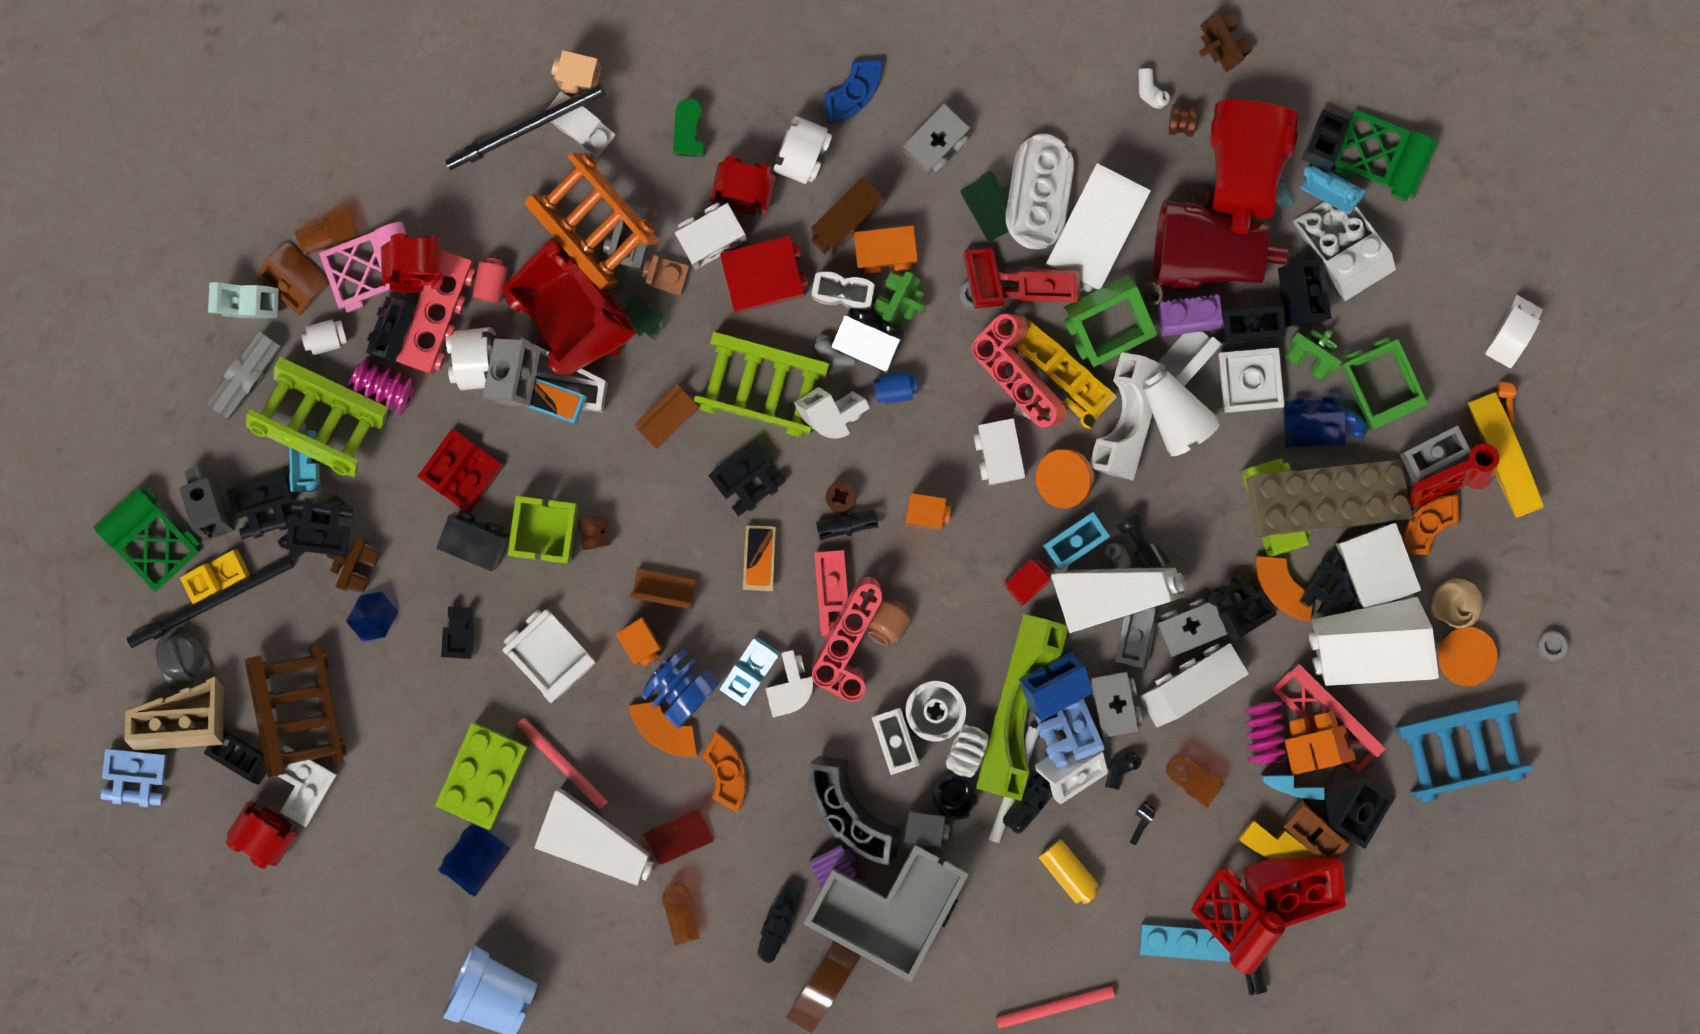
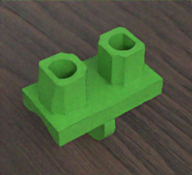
(904, 301)
(1302, 346)

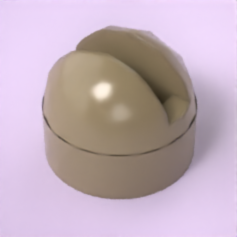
(1150, 299)

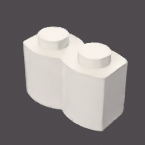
(834, 290)

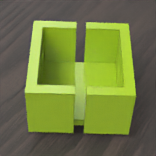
(543, 530)

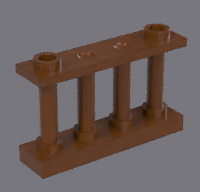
(272, 730)

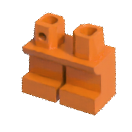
(1317, 749)

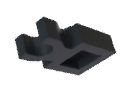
(457, 640)

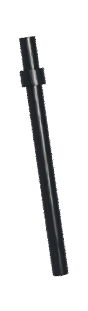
(477, 150)
(157, 629)

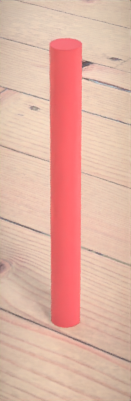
(562, 763)
(1055, 1007)

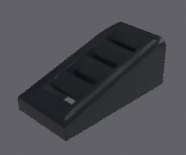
(254, 766)

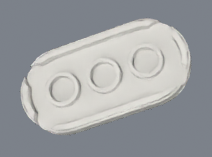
(1039, 191)

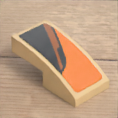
(759, 558)

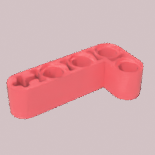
(1022, 374)
(852, 635)

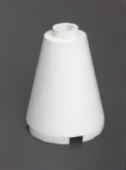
(1178, 413)

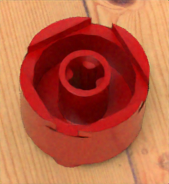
(743, 185)
(411, 263)
(261, 835)

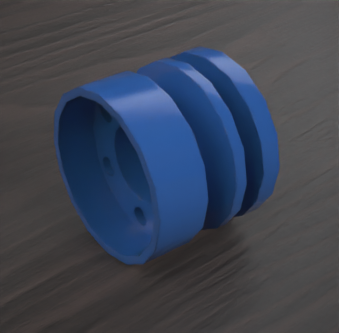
(679, 688)

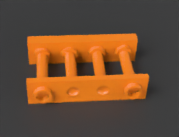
(564, 228)

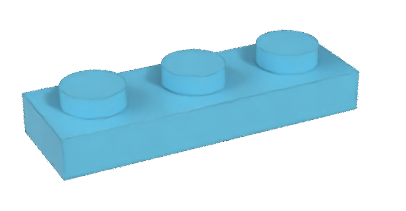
(1182, 943)

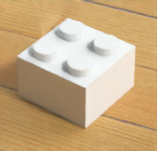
(710, 235)

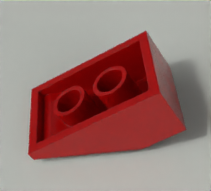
(1297, 887)

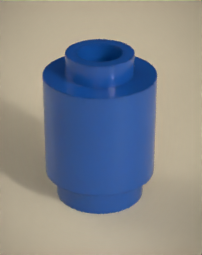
(895, 387)

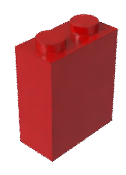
(763, 274)

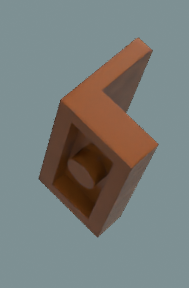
(294, 277)
(666, 416)
(664, 589)

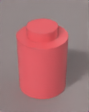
(489, 281)

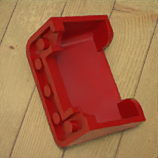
(567, 309)

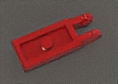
(1042, 285)

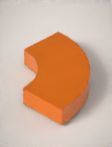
(1428, 522)
(1281, 588)
(661, 732)
(728, 772)

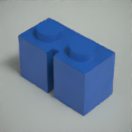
(1067, 686)

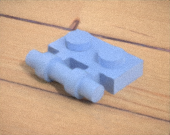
(1079, 730)
(133, 767)

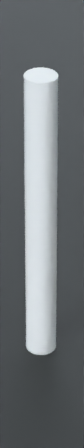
(999, 827)

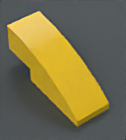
(1272, 847)

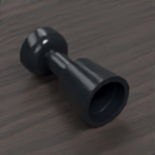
(1149, 554)

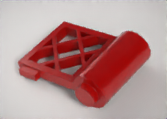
(1475, 472)
(1258, 932)

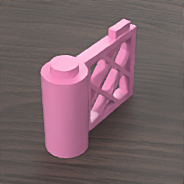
(378, 238)

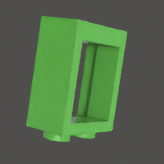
(1100, 300)
(1382, 347)

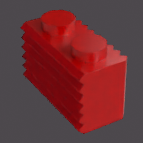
(1028, 581)

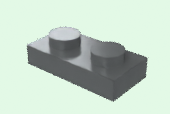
(1137, 638)

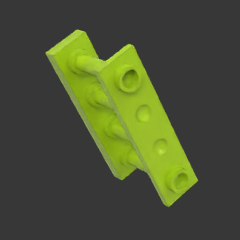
(754, 354)
(317, 389)

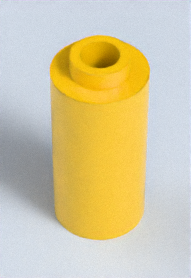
(1069, 872)

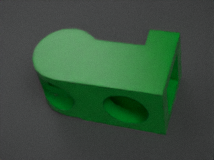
(687, 117)

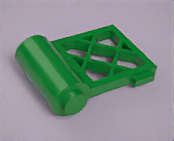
(1408, 162)
(132, 517)

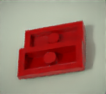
(460, 471)

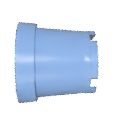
(489, 994)

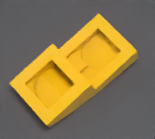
(215, 576)

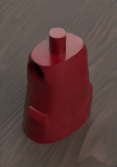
(1200, 248)

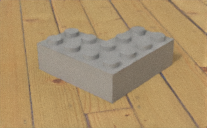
(892, 928)

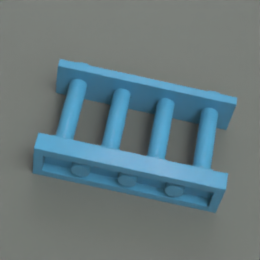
(1443, 729)

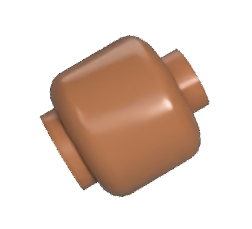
(889, 623)

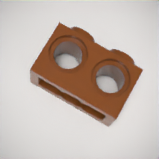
(1314, 831)

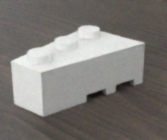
(1193, 684)

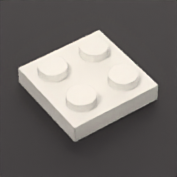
(1251, 380)

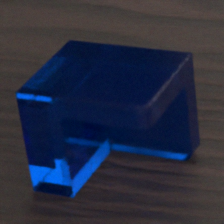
(372, 616)

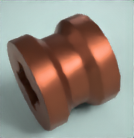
(1182, 121)
(842, 500)

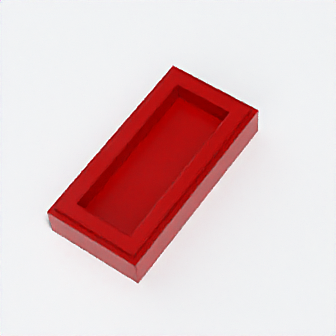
(984, 277)

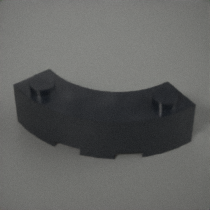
(846, 815)

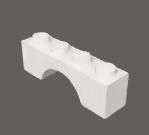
(1121, 449)

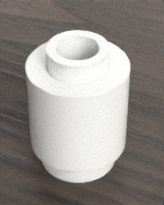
(324, 336)

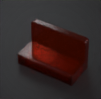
(679, 836)

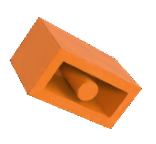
(885, 249)
(927, 512)
(640, 643)

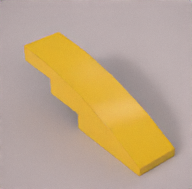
(1064, 370)
(1512, 471)

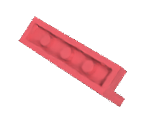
(1328, 704)

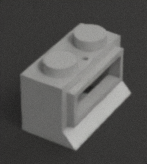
(637, 254)

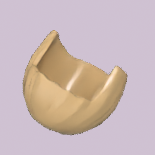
(1457, 603)

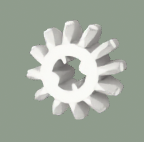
(967, 751)

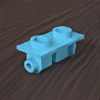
(1332, 189)
(303, 474)

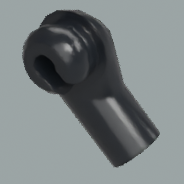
(1121, 765)

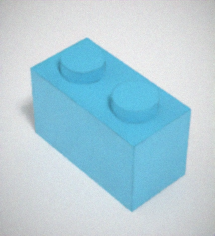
(1075, 541)

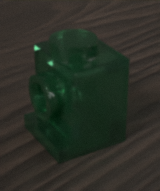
(644, 317)

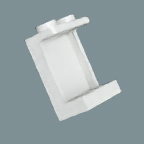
(1379, 566)
(548, 654)

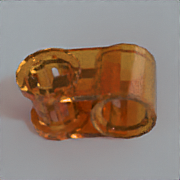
(1197, 783)

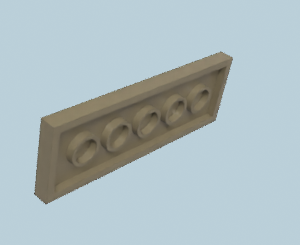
(1328, 498)

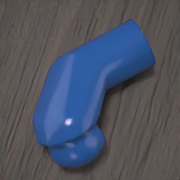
(1357, 423)

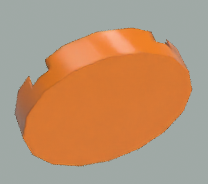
(1064, 478)
(1467, 656)

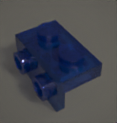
(1314, 422)
(474, 858)

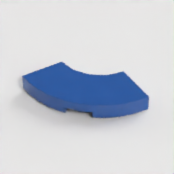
(855, 92)

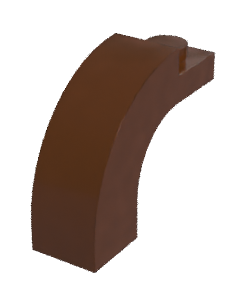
(823, 987)

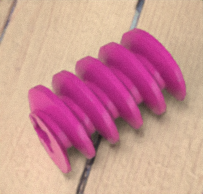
(382, 386)
(1265, 732)

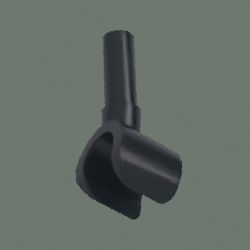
(1146, 814)

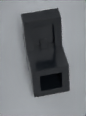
(1325, 140)

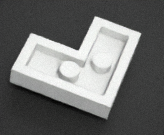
(311, 786)

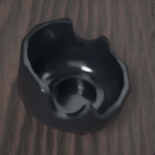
(955, 796)

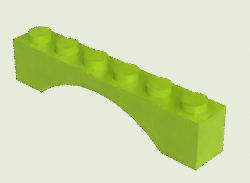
(1005, 764)

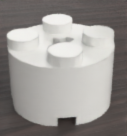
(801, 150)
(470, 357)
(950, 701)

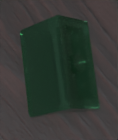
(987, 205)

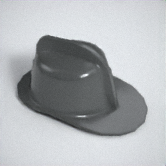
(182, 660)

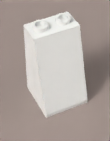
(1098, 227)
(1107, 594)
(1375, 645)
(589, 840)

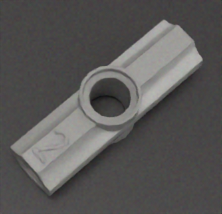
(244, 375)

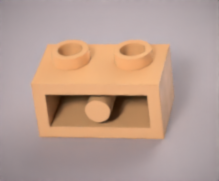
(576, 73)

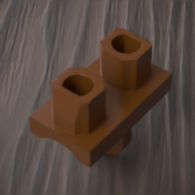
(1220, 42)
(349, 578)

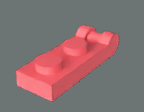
(830, 586)

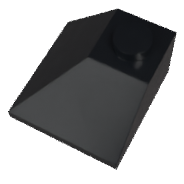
(1355, 805)

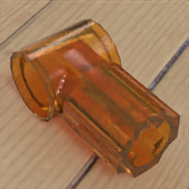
(332, 230)
(680, 916)

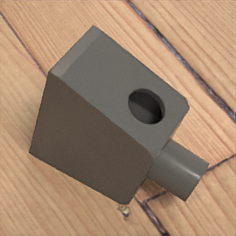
(204, 505)

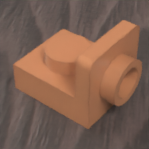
(665, 274)

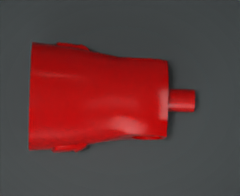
(1250, 154)

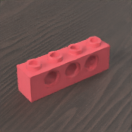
(432, 359)

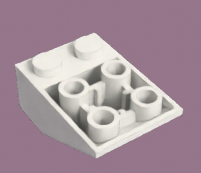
(1348, 246)

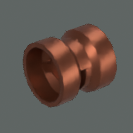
(594, 532)

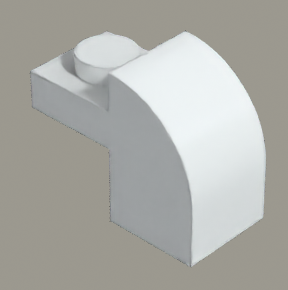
(583, 127)
(1514, 332)
(830, 417)
(794, 694)

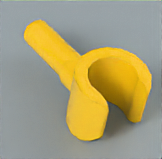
(1081, 413)

